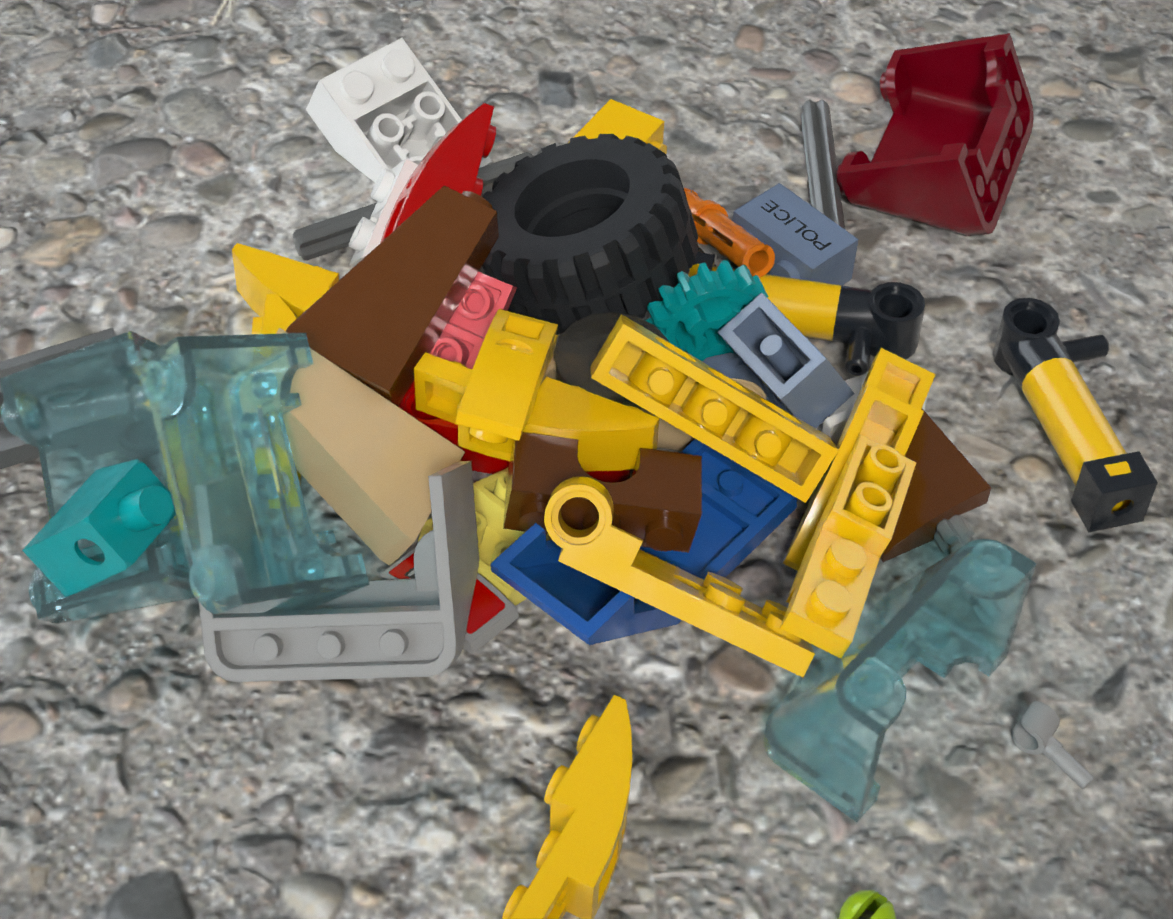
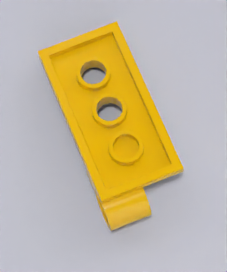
(708, 604)

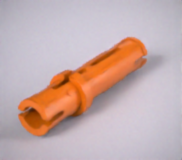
(728, 237)

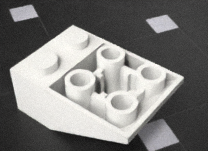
(382, 110)

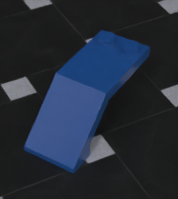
(735, 519)

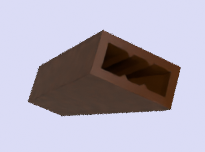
(402, 293)

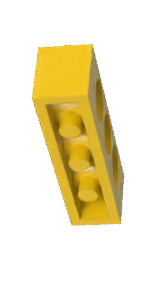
(713, 408)

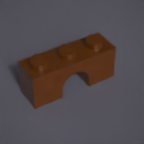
(655, 504)

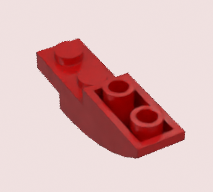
(449, 163)

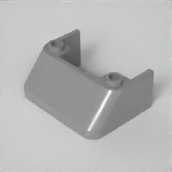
(376, 631)

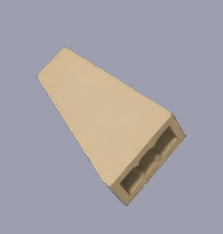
(365, 456)

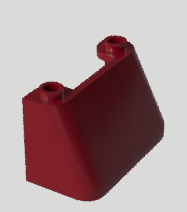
(951, 136)

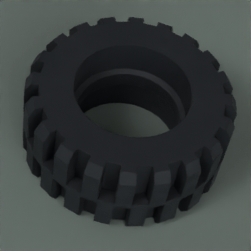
(590, 229)

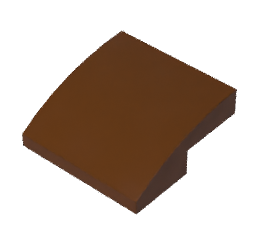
(938, 490)

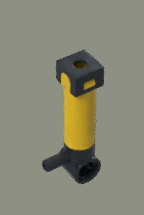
(863, 318)
(1109, 483)

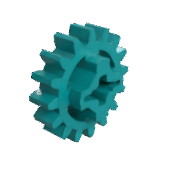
(703, 306)

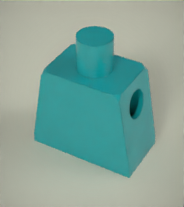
(118, 511)

